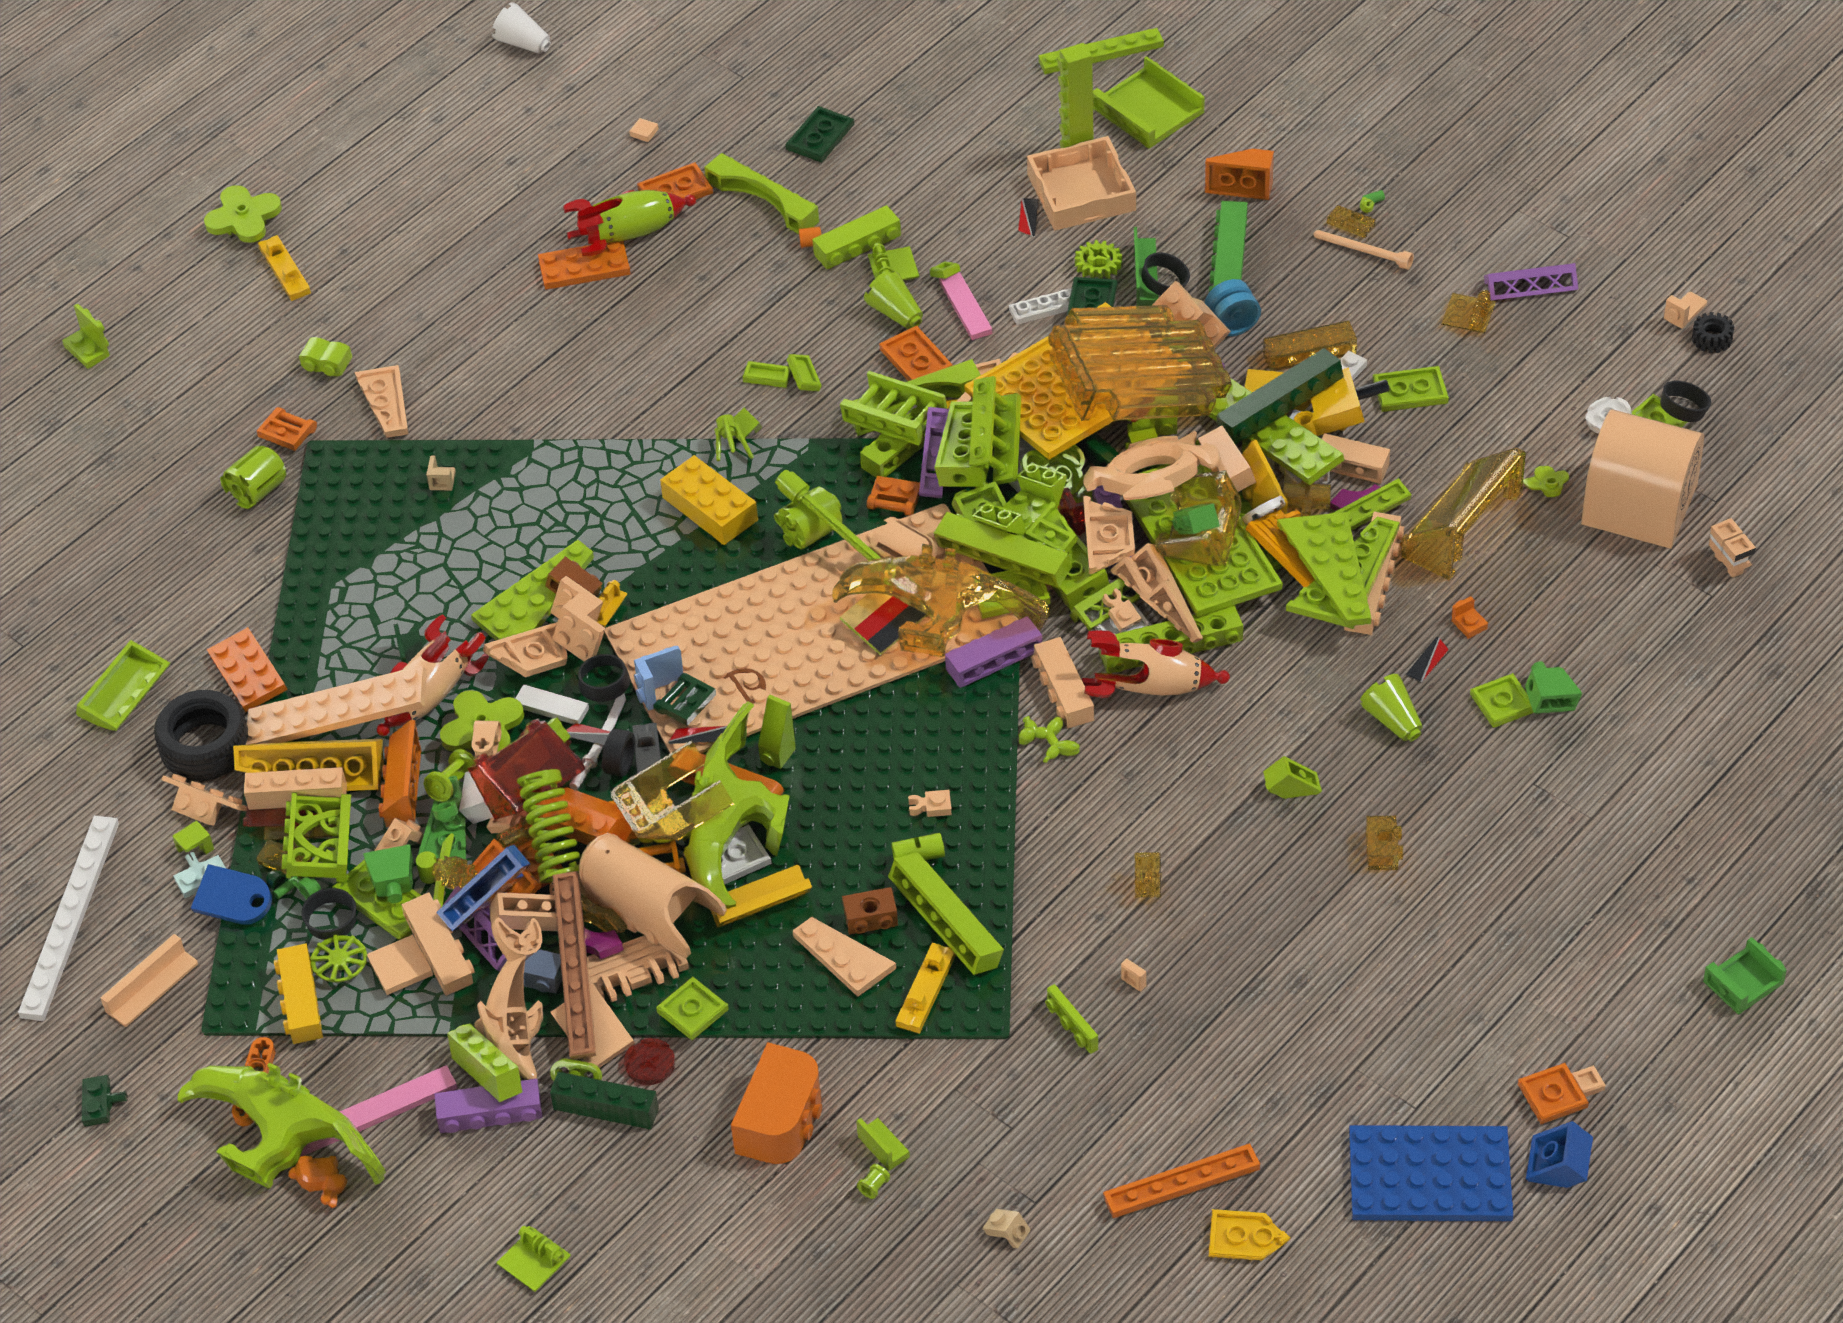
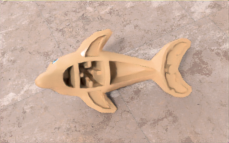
(505, 1016)

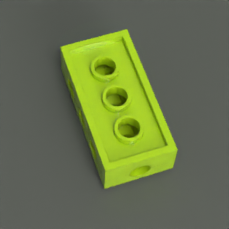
(951, 464)
(1078, 582)

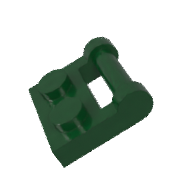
(689, 703)

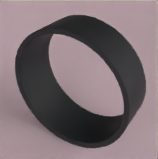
(1167, 261)
(1690, 392)
(605, 693)
(328, 896)

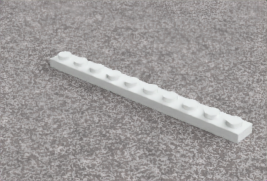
(68, 918)

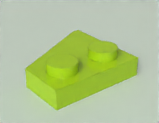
(1052, 530)

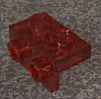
(1072, 512)

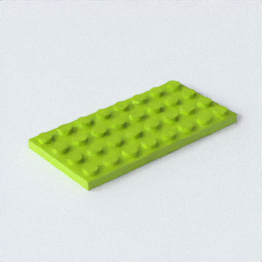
(1206, 586)

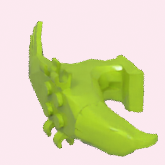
(751, 803)
(286, 1117)

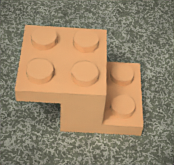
(1189, 308)
(577, 619)

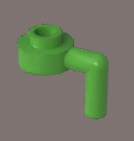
(447, 810)
(306, 887)

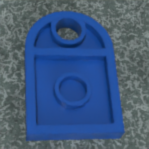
(230, 896)

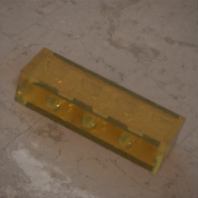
(1294, 347)

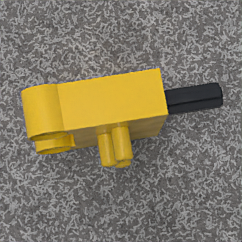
(1337, 405)

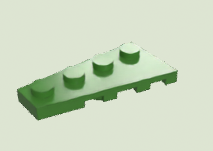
(438, 831)

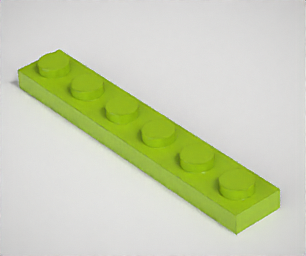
(1110, 48)

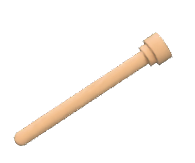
(1403, 259)

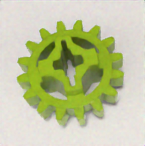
(1098, 260)

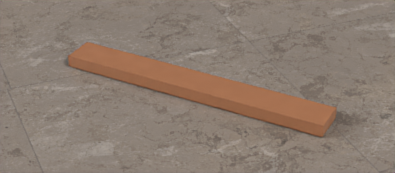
(574, 965)

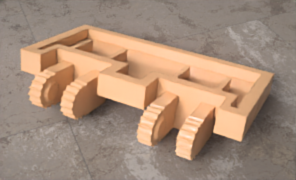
(633, 967)

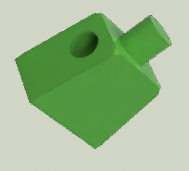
(1551, 689)
(391, 871)

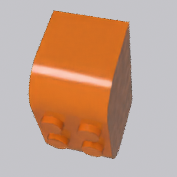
(778, 1106)

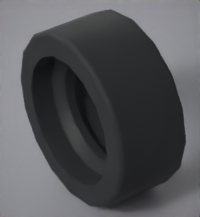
(618, 752)

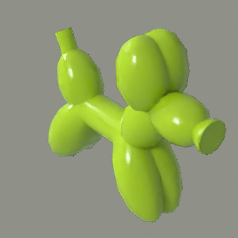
(1057, 747)

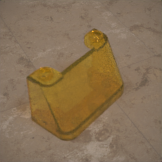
(1211, 545)

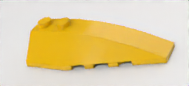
(360, 759)

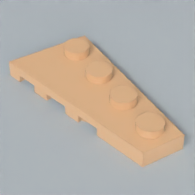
(846, 958)

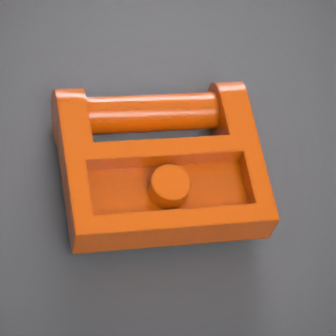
(283, 433)
(894, 495)

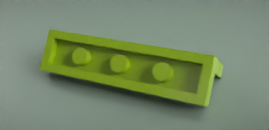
(1095, 602)

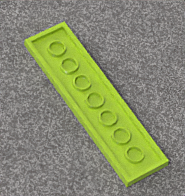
(1287, 442)

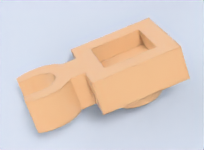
(1122, 613)
(935, 803)

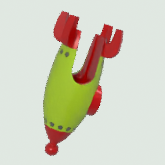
(624, 217)

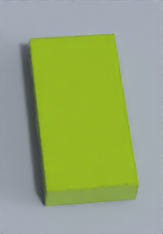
(804, 372)
(767, 374)

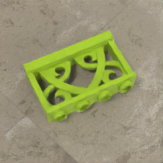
(335, 861)

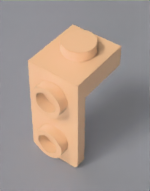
(1683, 311)
(399, 834)

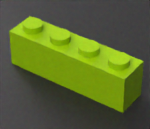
(856, 237)
(484, 1062)

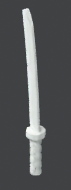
(590, 760)

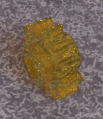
(453, 871)

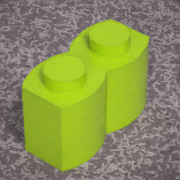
(325, 356)

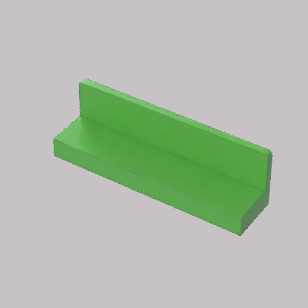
(1142, 249)

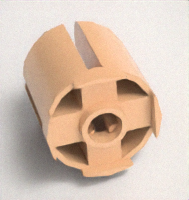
(899, 540)

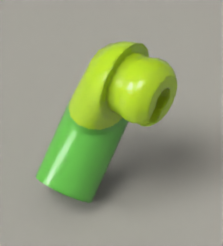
(1368, 201)

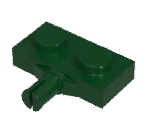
(98, 1100)

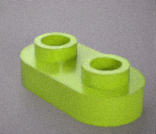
(576, 1068)

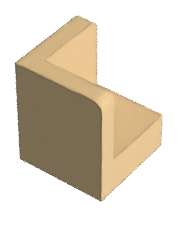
(440, 477)

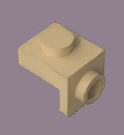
(1007, 1225)

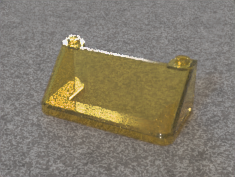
(1440, 534)

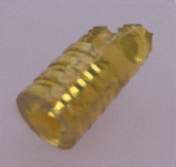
(515, 835)

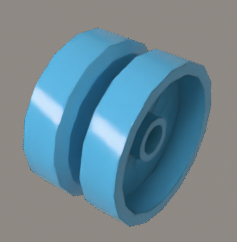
(1234, 306)

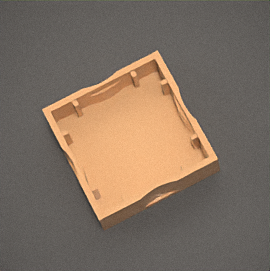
(1081, 183)

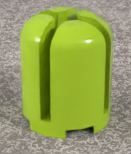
(254, 476)

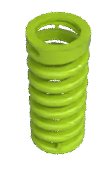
(547, 777)

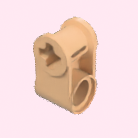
(486, 737)

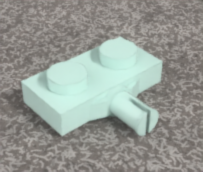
(190, 879)

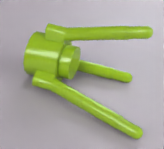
(727, 428)

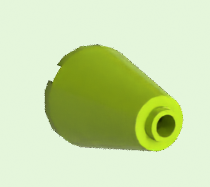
(894, 299)
(1393, 707)

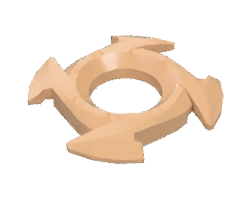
(1183, 462)

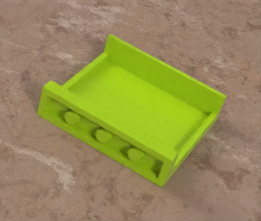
(1150, 104)

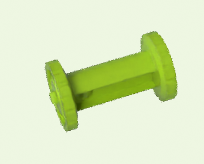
(438, 783)

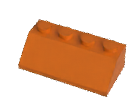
(401, 775)
(589, 817)

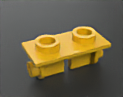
(612, 599)

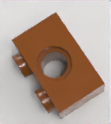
(870, 911)

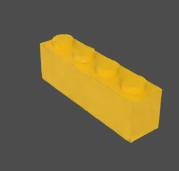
(299, 994)

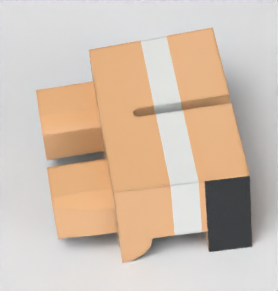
(1731, 546)

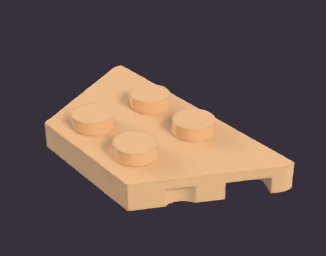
(1107, 534)
(529, 651)

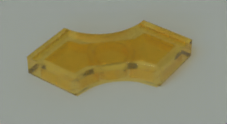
(601, 917)

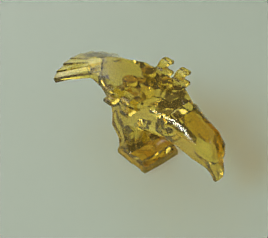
(940, 590)

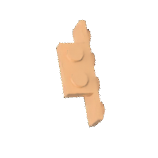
(199, 803)

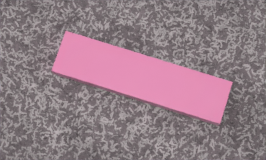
(966, 306)

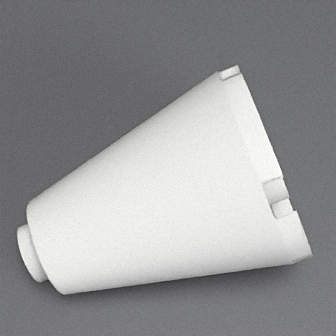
(520, 30)

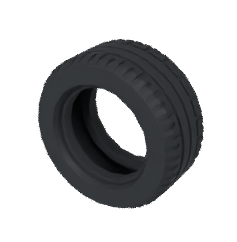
(193, 710)

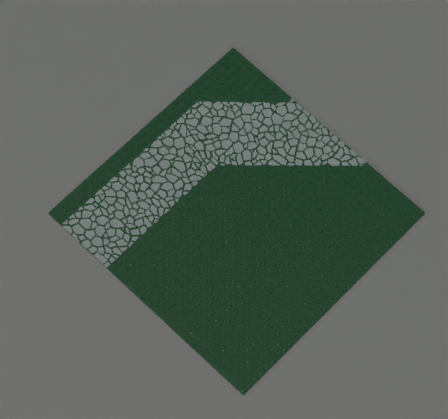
(388, 550)

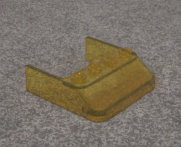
(651, 810)

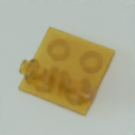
(1469, 312)

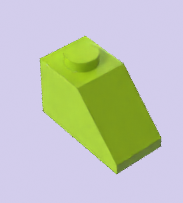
(1291, 779)

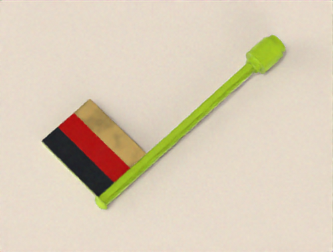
(876, 615)

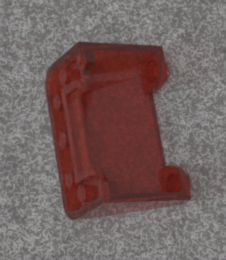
(533, 752)

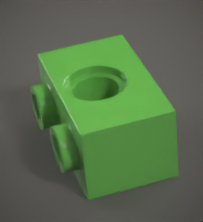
(1195, 519)

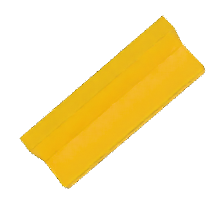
(764, 894)

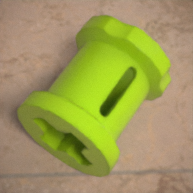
(873, 1181)

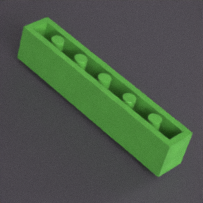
(1230, 242)

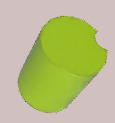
(425, 863)

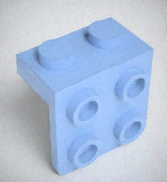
(656, 671)

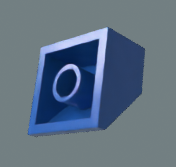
(1560, 1156)

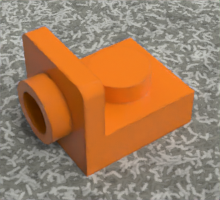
(1467, 618)

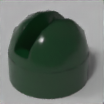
(275, 878)

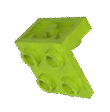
(89, 342)

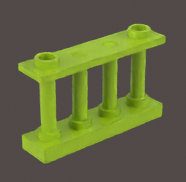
(887, 423)
(1006, 430)

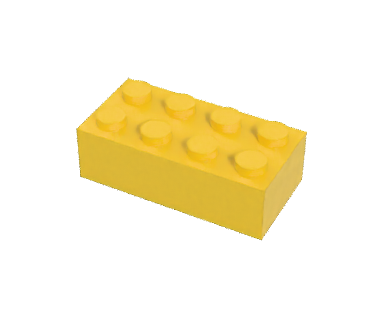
(709, 500)

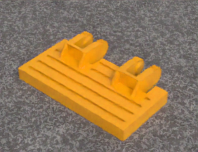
(1276, 543)

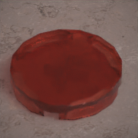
(649, 1061)

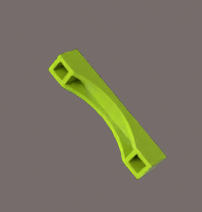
(731, 175)
(945, 381)

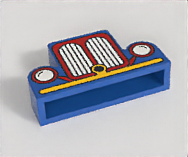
(480, 891)

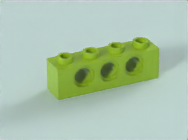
(888, 452)

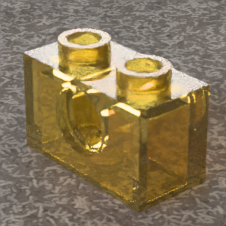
(1382, 842)

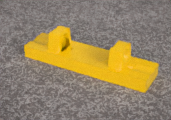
(284, 268)
(925, 988)

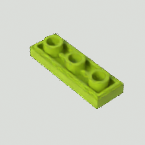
(1071, 1019)

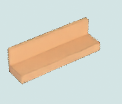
(148, 981)

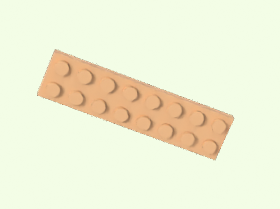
(337, 707)

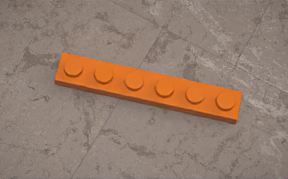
(1181, 1180)

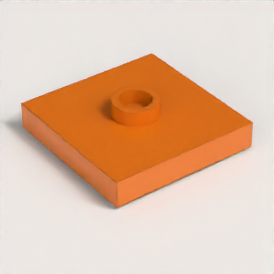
(1553, 1093)

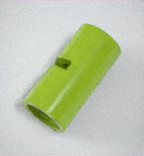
(927, 846)

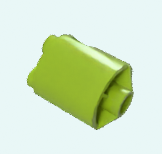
(801, 524)

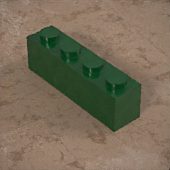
(604, 1100)

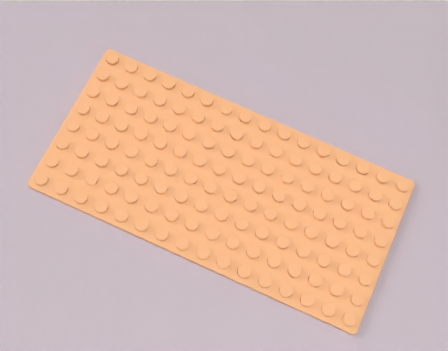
(787, 632)

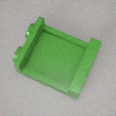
(1746, 976)

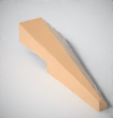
(1152, 580)

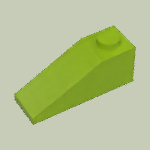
(777, 733)

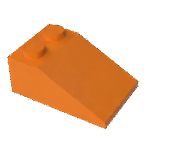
(1241, 174)

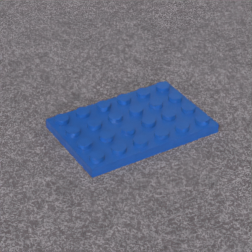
(1430, 1173)

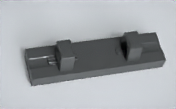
(646, 745)

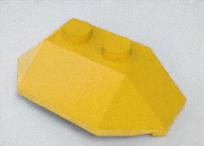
(1266, 482)

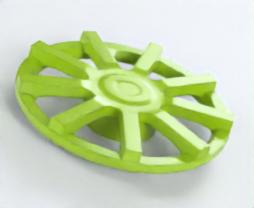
(338, 958)

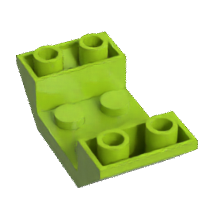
(1038, 489)

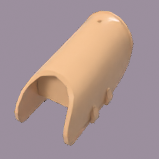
(642, 890)

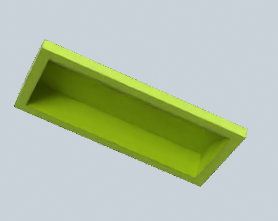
(121, 687)

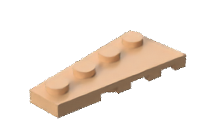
(385, 396)

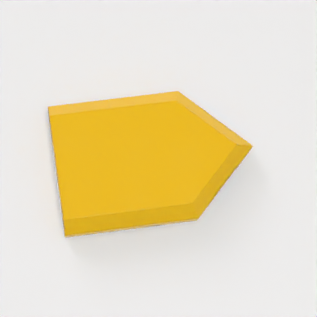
(1244, 1235)

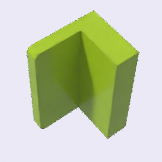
(882, 1143)

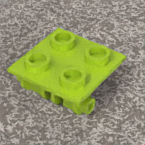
(896, 259)
(533, 1258)

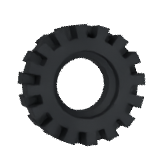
(1713, 341)

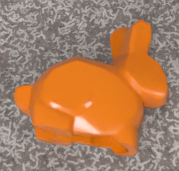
(320, 1175)

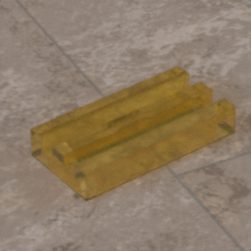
(1352, 221)

